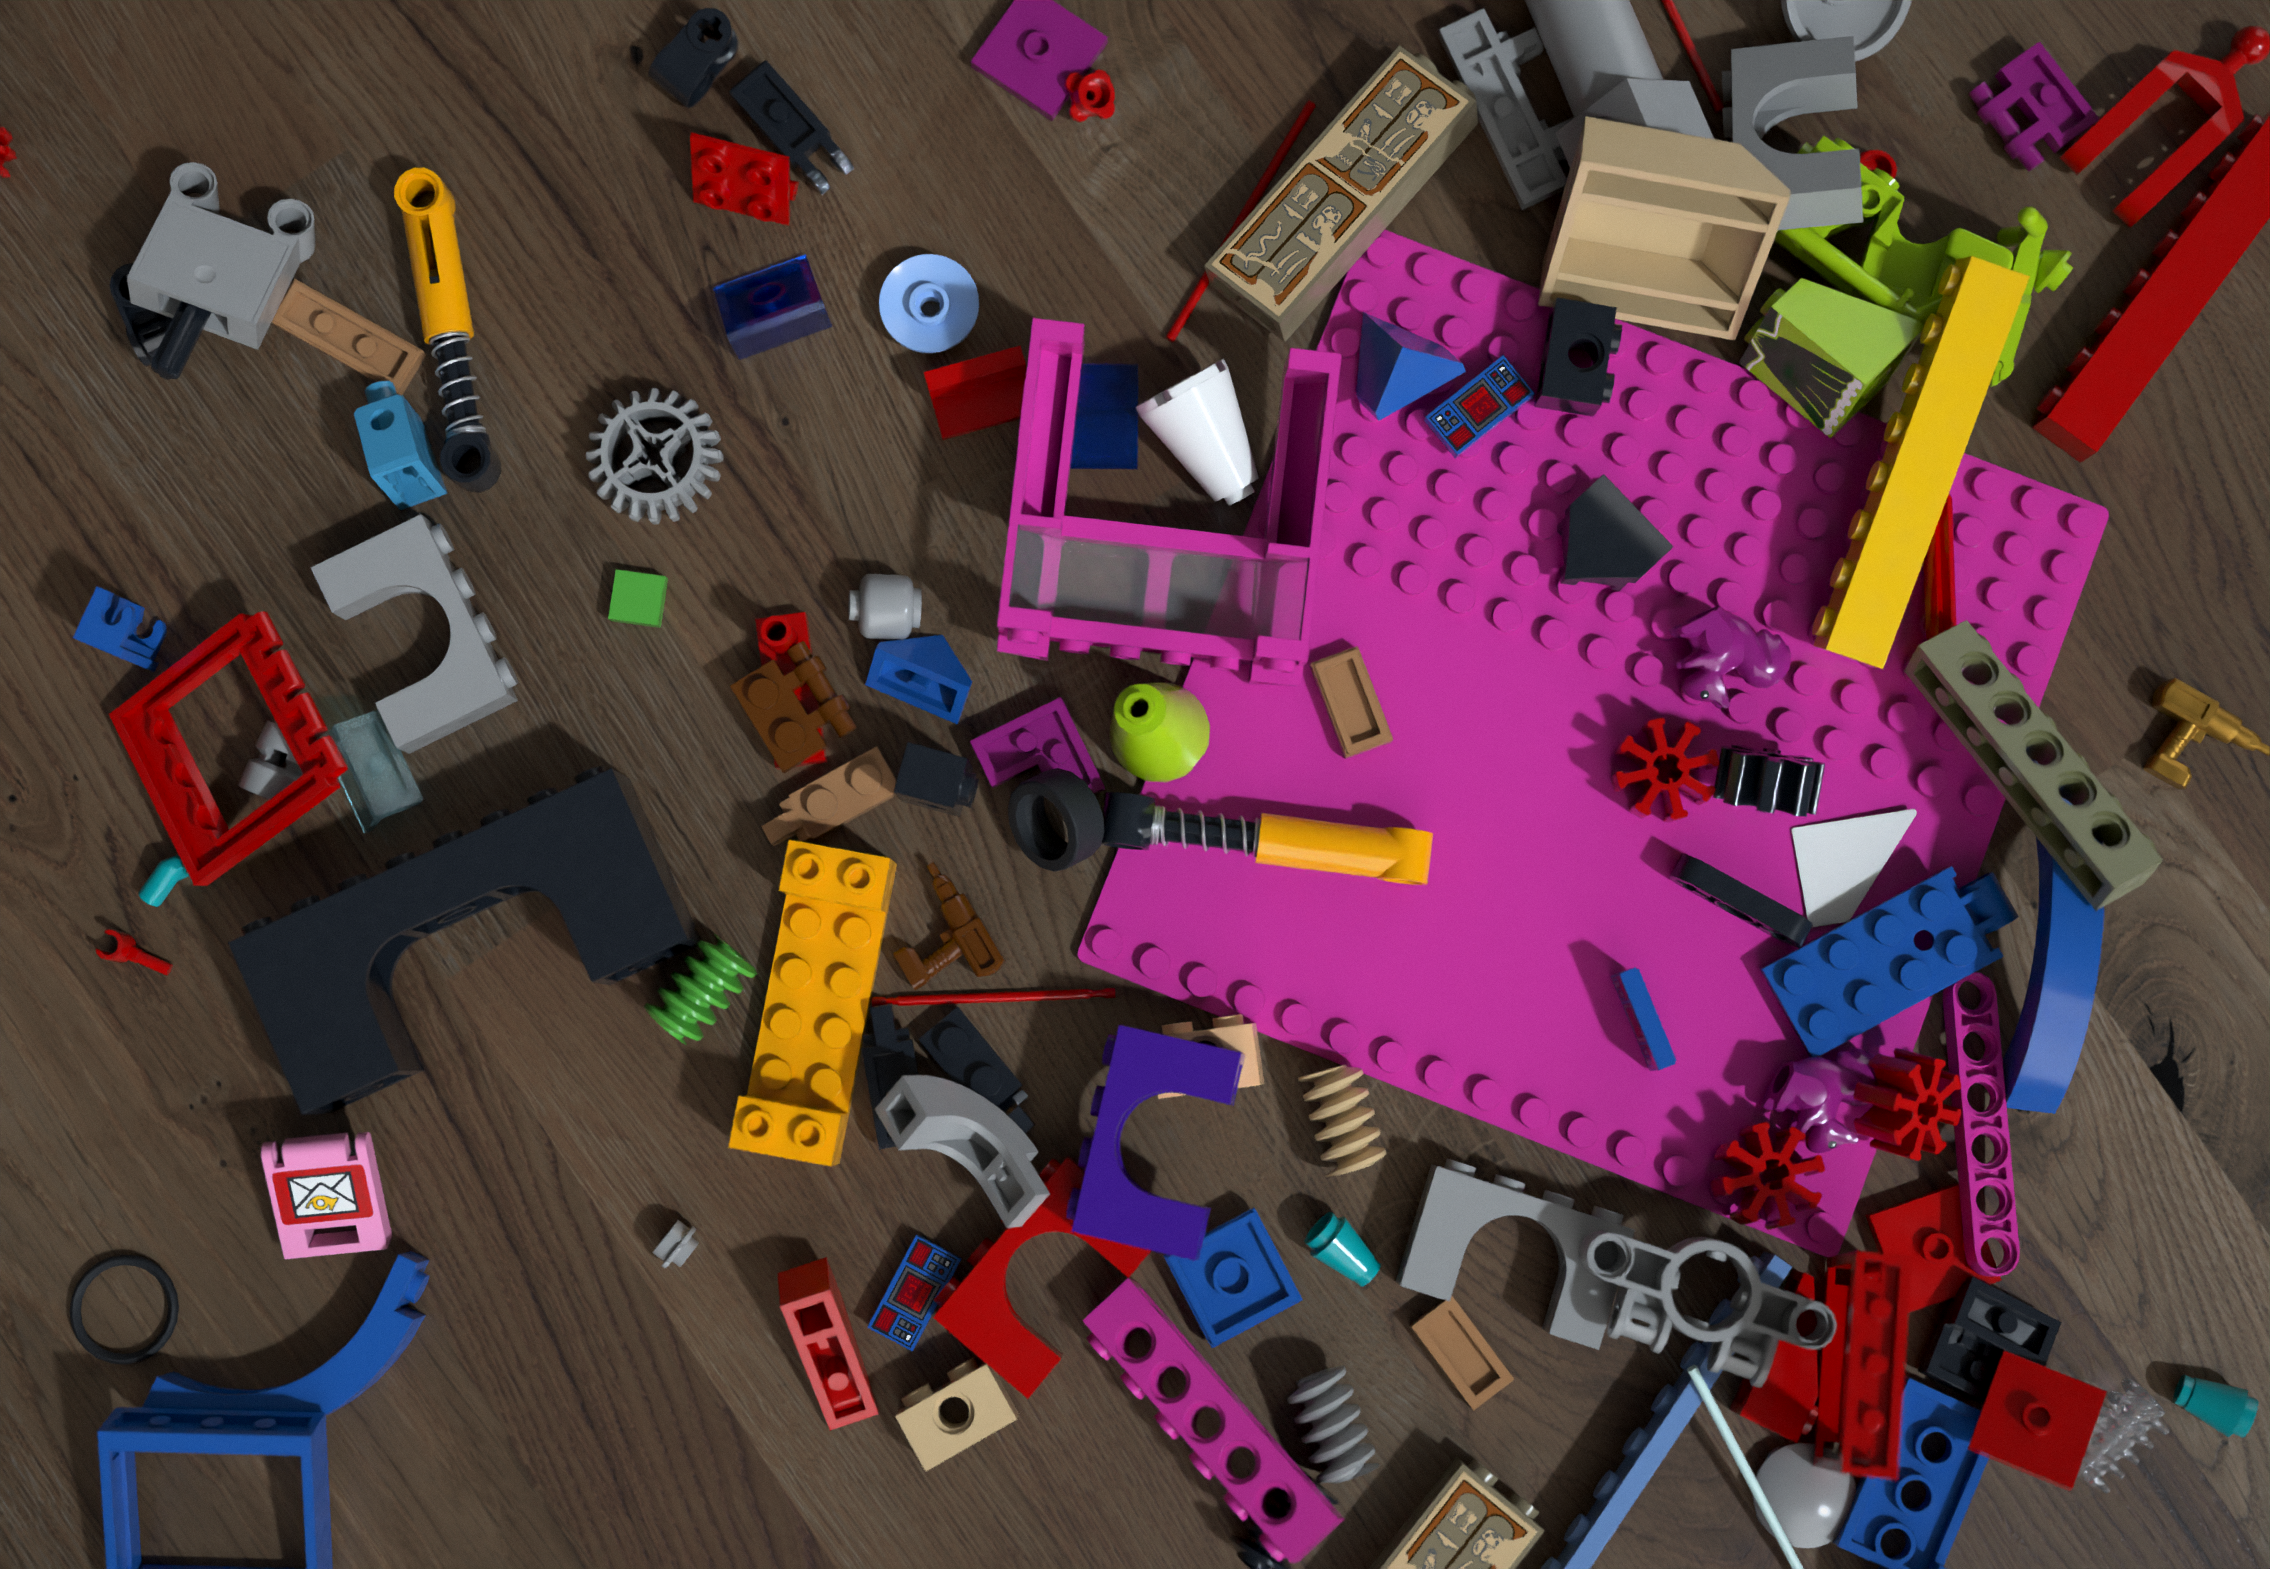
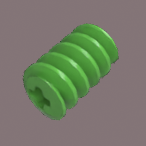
(701, 990)

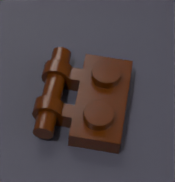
(780, 716)

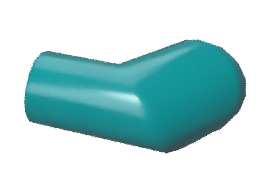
(163, 880)

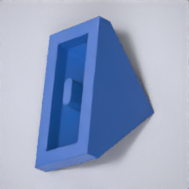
(921, 674)

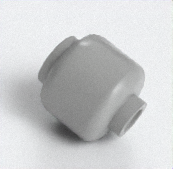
(885, 606)

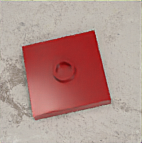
(1932, 1235)
(2037, 1420)

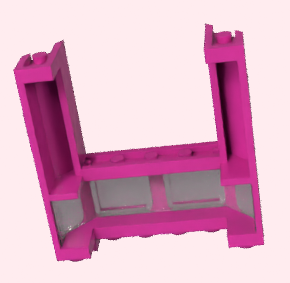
(1157, 584)

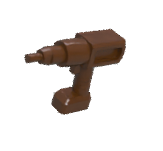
(966, 936)

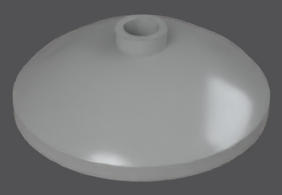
(1869, 21)

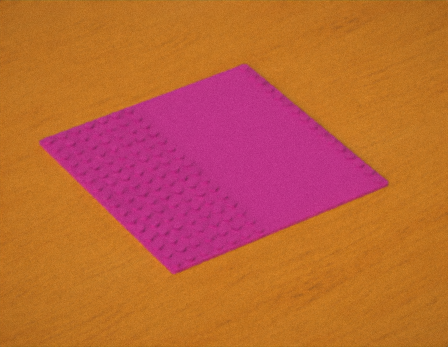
(1508, 733)

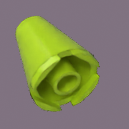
(1158, 731)

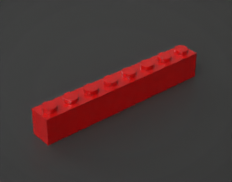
(2162, 299)

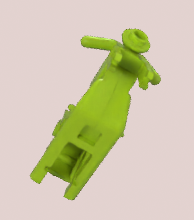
(1908, 274)

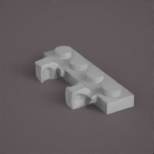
(1491, 69)

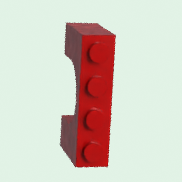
(980, 1307)

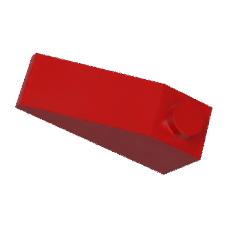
(826, 1343)
(1791, 1387)

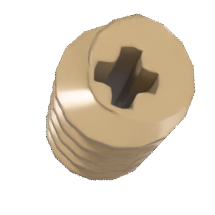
(1343, 1119)

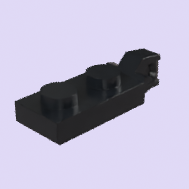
(886, 1058)
(976, 1065)

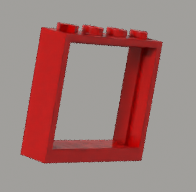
(1864, 1365)

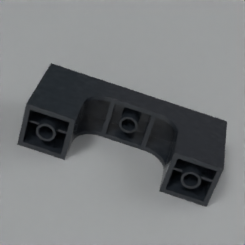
(331, 963)

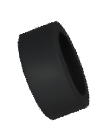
(1078, 809)

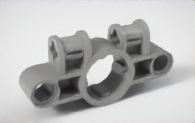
(1753, 1329)

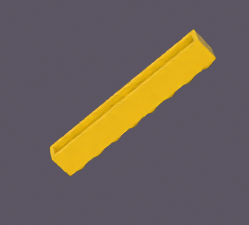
(1920, 460)

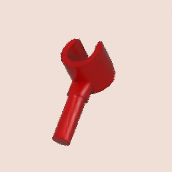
(128, 951)

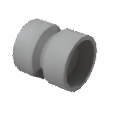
(264, 774)

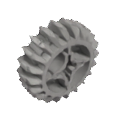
(669, 444)

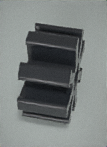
(1768, 780)

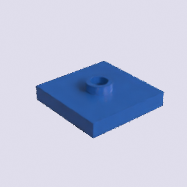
(1235, 1279)

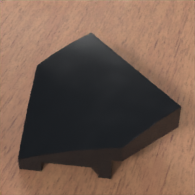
(1607, 539)

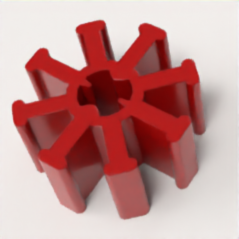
(1680, 767)
(1907, 1104)
(1772, 1194)

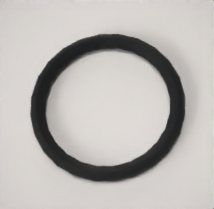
(163, 1337)

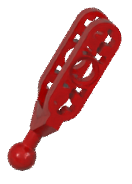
(2208, 83)

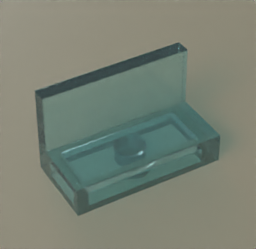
(377, 773)

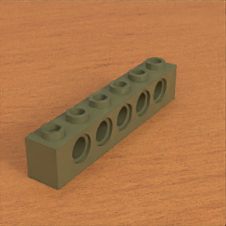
(2033, 789)

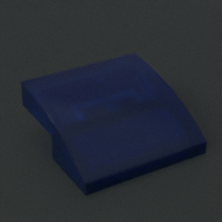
(1106, 418)

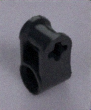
(690, 62)
(143, 326)

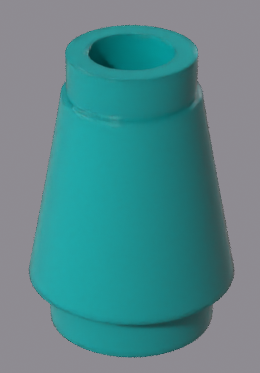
(1341, 1248)
(2217, 1404)

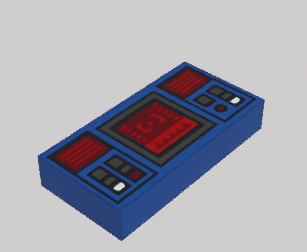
(1479, 406)
(1643, 1019)
(911, 1293)

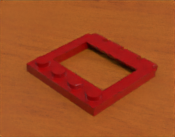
(172, 775)

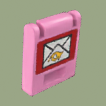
(326, 1189)

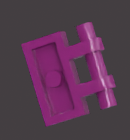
(2044, 97)

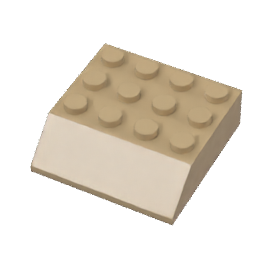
(1663, 228)

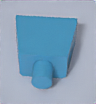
(397, 447)

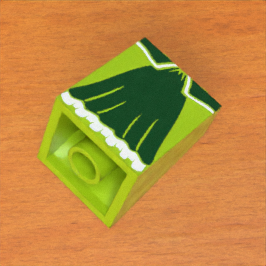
(1827, 351)

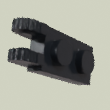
(788, 123)

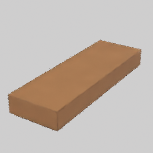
(347, 336)

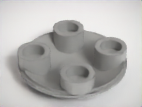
(1805, 1498)

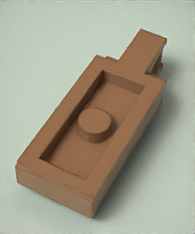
(834, 799)

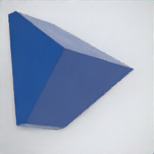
(1399, 367)

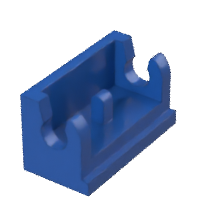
(112, 626)

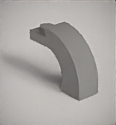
(974, 1132)

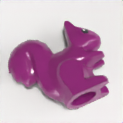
(1726, 643)
(1814, 1091)

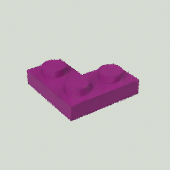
(1036, 739)

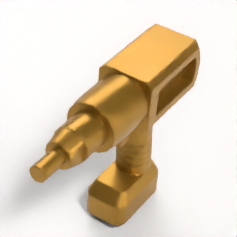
(2196, 717)

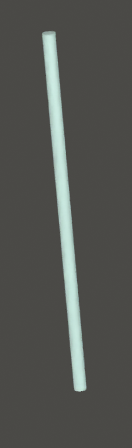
(1744, 1467)

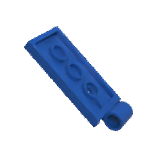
(1873, 967)

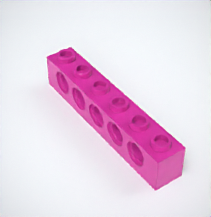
(1310, 1513)

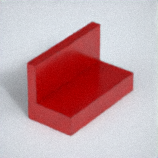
(978, 392)

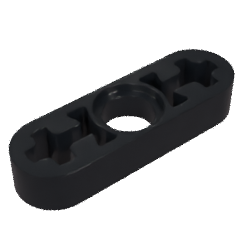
(1741, 900)

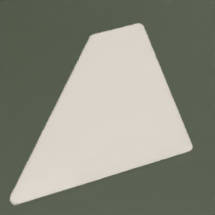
(1843, 860)

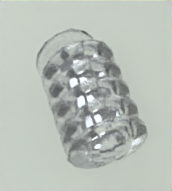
(2118, 1432)

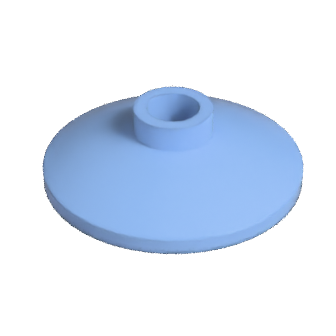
(924, 280)

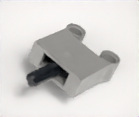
(214, 269)

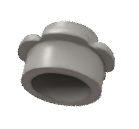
(676, 1245)

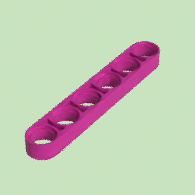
(1991, 1123)

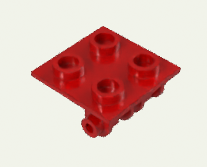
(741, 179)

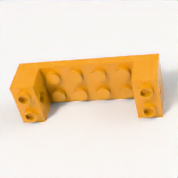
(815, 1004)

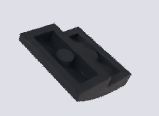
(1977, 1331)

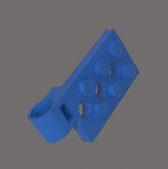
(1947, 1481)

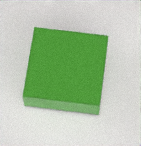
(638, 598)

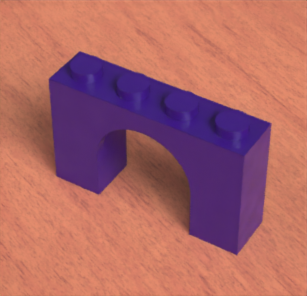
(1110, 1200)

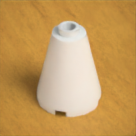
(1205, 432)

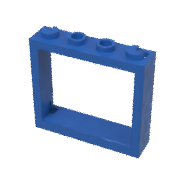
(213, 1432)

